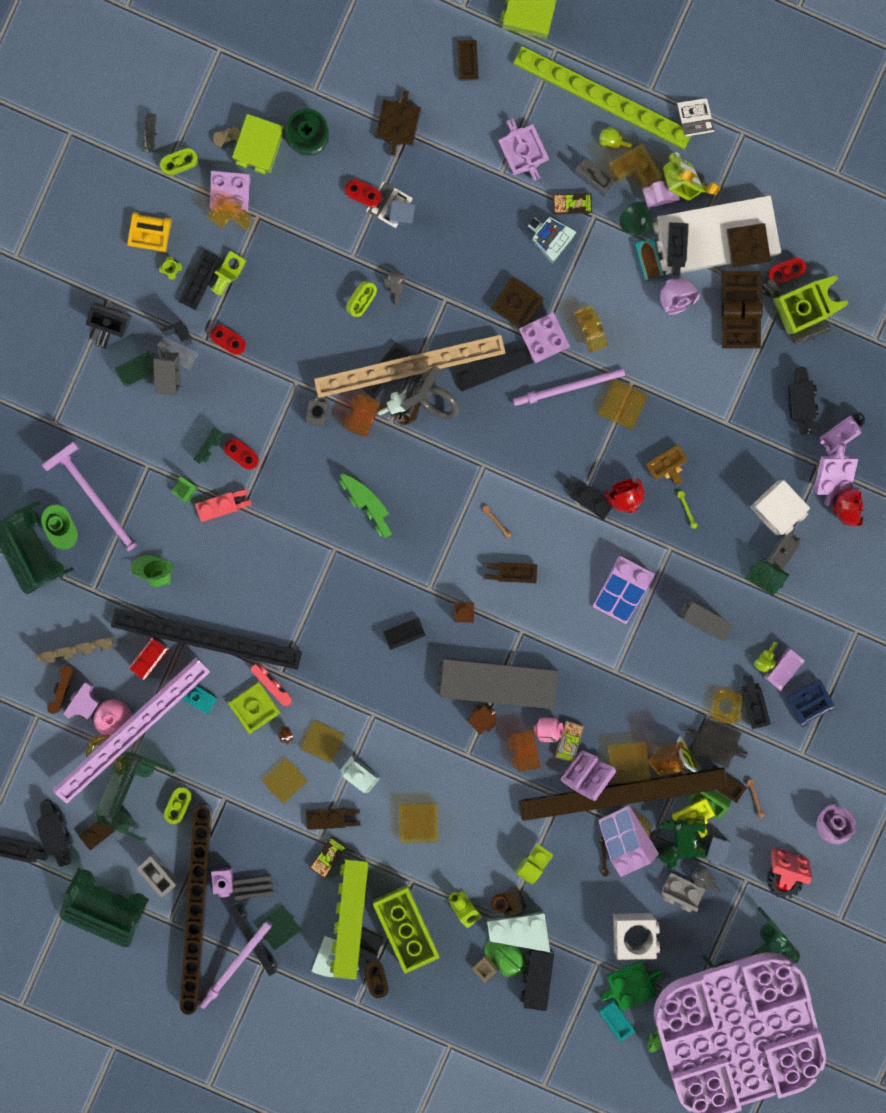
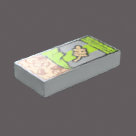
(569, 742)

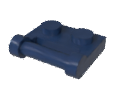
(808, 697)

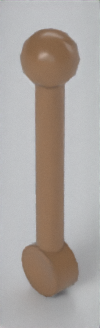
(486, 509)
(750, 783)

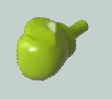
(611, 138)
(766, 661)

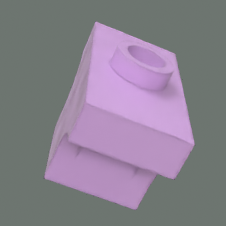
(659, 194)
(82, 702)

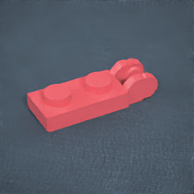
(220, 505)
(272, 685)

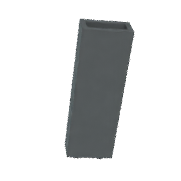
(498, 683)

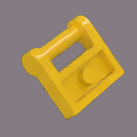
(148, 238)

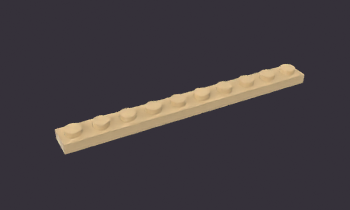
(409, 366)

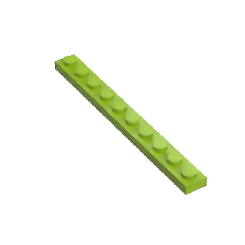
(601, 97)

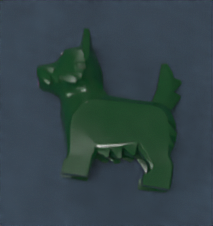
(685, 840)

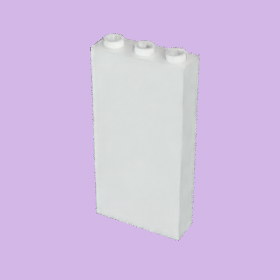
(708, 234)

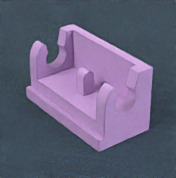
(841, 433)
(785, 669)

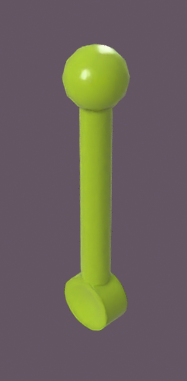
(681, 495)

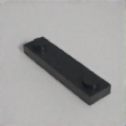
(493, 368)
(268, 962)

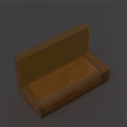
(665, 759)

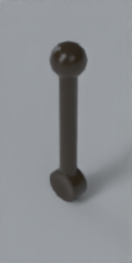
(604, 871)

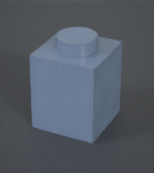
(401, 213)
(717, 850)

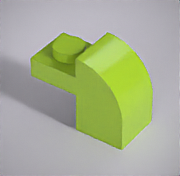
(534, 864)

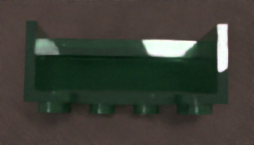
(102, 911)

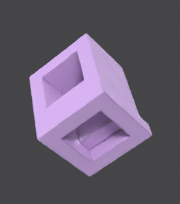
(225, 875)

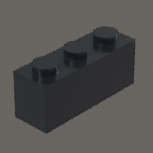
(537, 979)

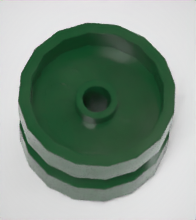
(304, 121)

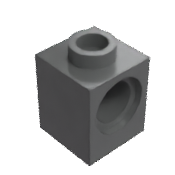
(318, 421)

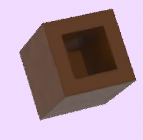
(464, 612)

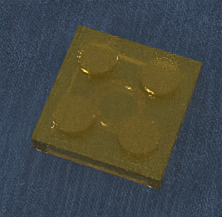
(622, 405)
(629, 761)
(418, 822)

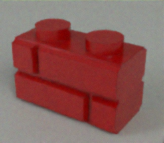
(149, 658)

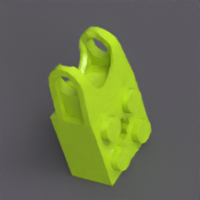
(815, 305)

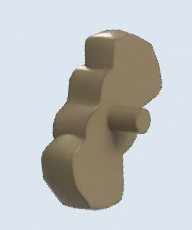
(227, 136)

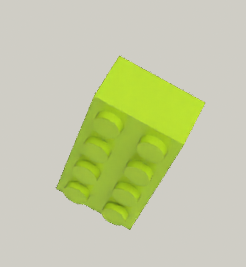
(406, 928)

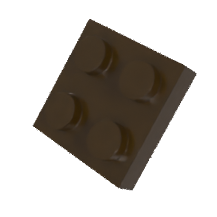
(748, 245)
(517, 303)

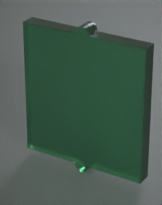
(767, 576)
(282, 927)

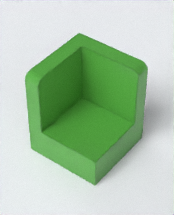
(184, 489)

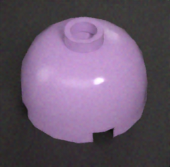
(678, 294)
(835, 825)

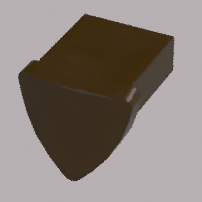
(515, 900)

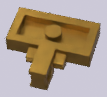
(668, 465)

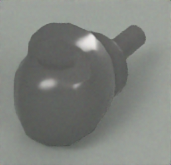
(395, 282)
(704, 879)

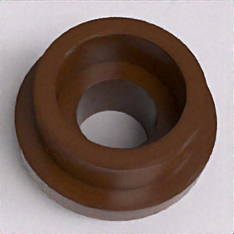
(285, 735)
(500, 909)

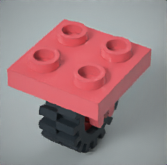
(788, 873)

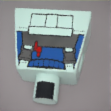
(551, 237)
(359, 775)

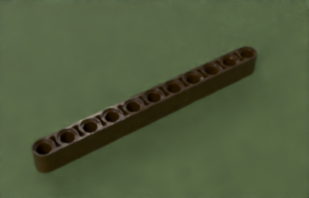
(624, 794)
(192, 917)

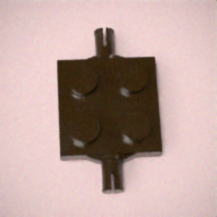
(398, 122)

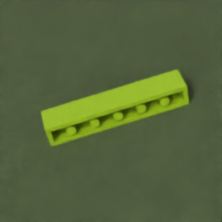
(350, 919)

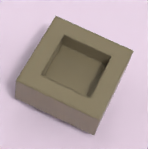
(485, 968)

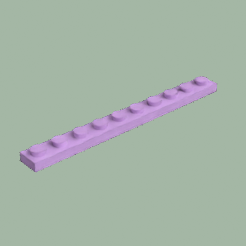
(131, 730)

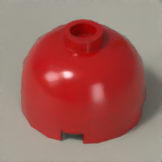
(626, 495)
(849, 507)

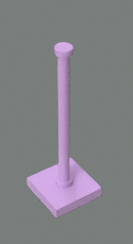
(64, 458)

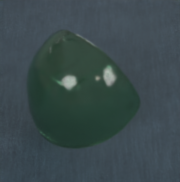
(636, 219)

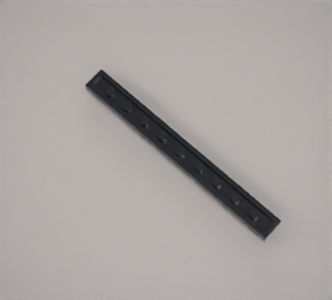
(206, 639)

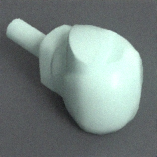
(394, 404)

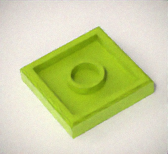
(254, 707)

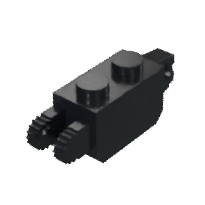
(802, 401)
(54, 833)

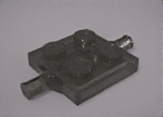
(716, 743)

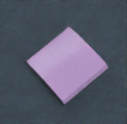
(588, 775)

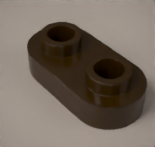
(376, 978)

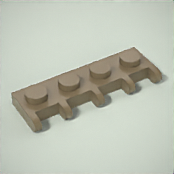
(68, 652)

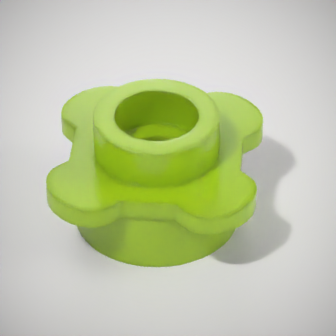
(170, 263)

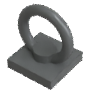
(423, 389)

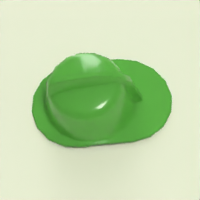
(59, 527)
(153, 570)
(506, 957)

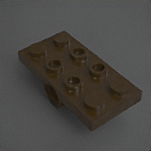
(741, 309)

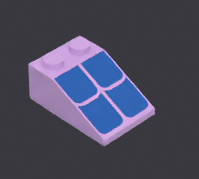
(623, 589)
(626, 841)

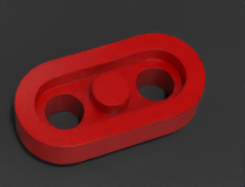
(362, 193)
(786, 271)
(228, 339)
(241, 454)

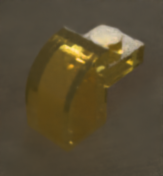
(227, 209)
(591, 328)

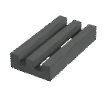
(253, 895)

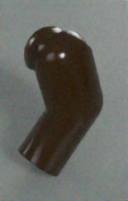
(409, 416)

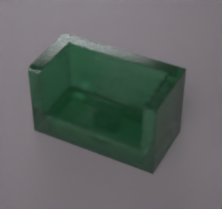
(136, 369)

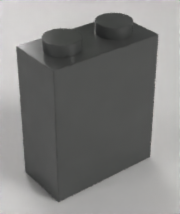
(705, 620)

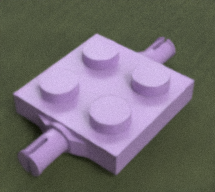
(523, 150)
(835, 474)

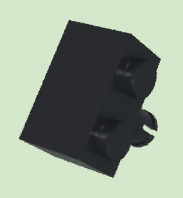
(108, 322)

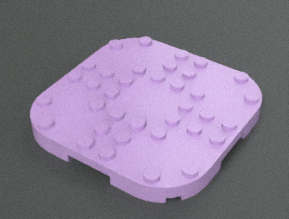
(739, 1034)

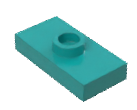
(200, 699)

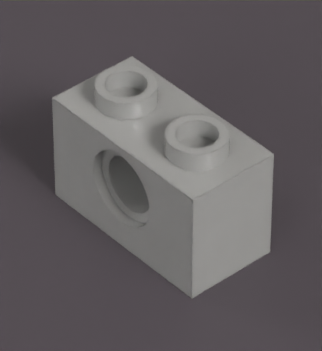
(157, 875)

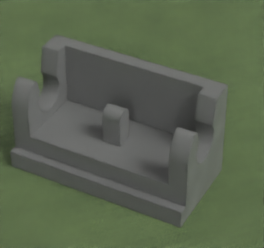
(594, 176)
(167, 373)
(784, 550)

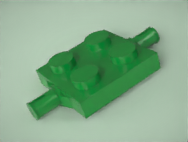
(631, 985)

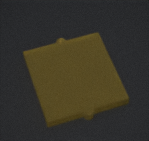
(322, 741)
(284, 781)

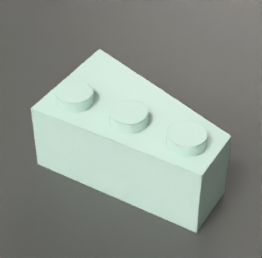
(521, 931)

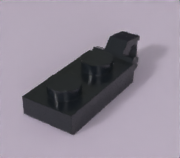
(677, 247)
(588, 498)
(755, 703)
(21, 850)

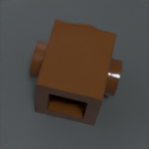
(482, 718)

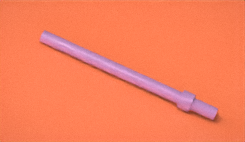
(532, 397)
(213, 990)

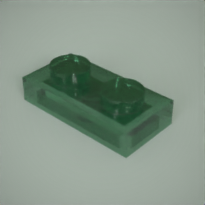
(204, 452)

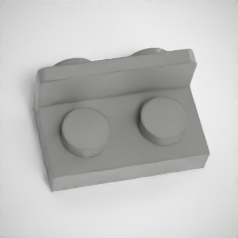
(683, 892)

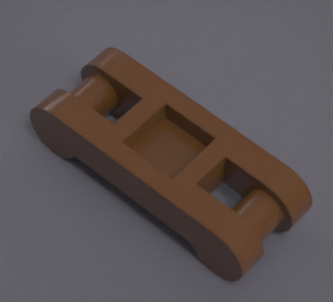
(61, 689)

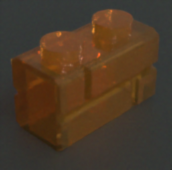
(362, 415)
(524, 750)

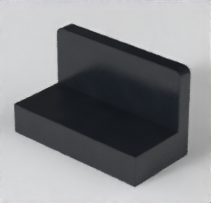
(182, 330)
(404, 633)
(370, 945)

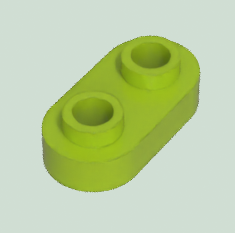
(179, 162)
(361, 298)
(177, 804)

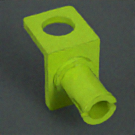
(226, 273)
(464, 908)

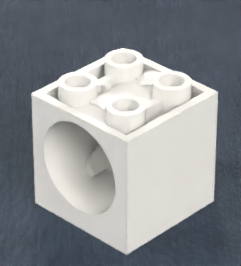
(780, 508)
(647, 950)

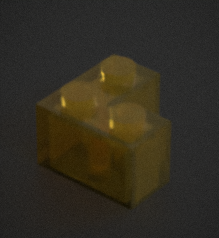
(638, 163)

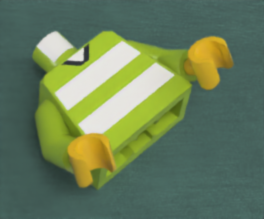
(684, 180)

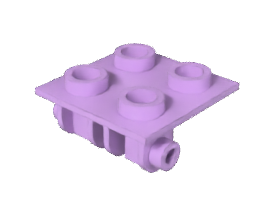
(229, 185)
(544, 337)

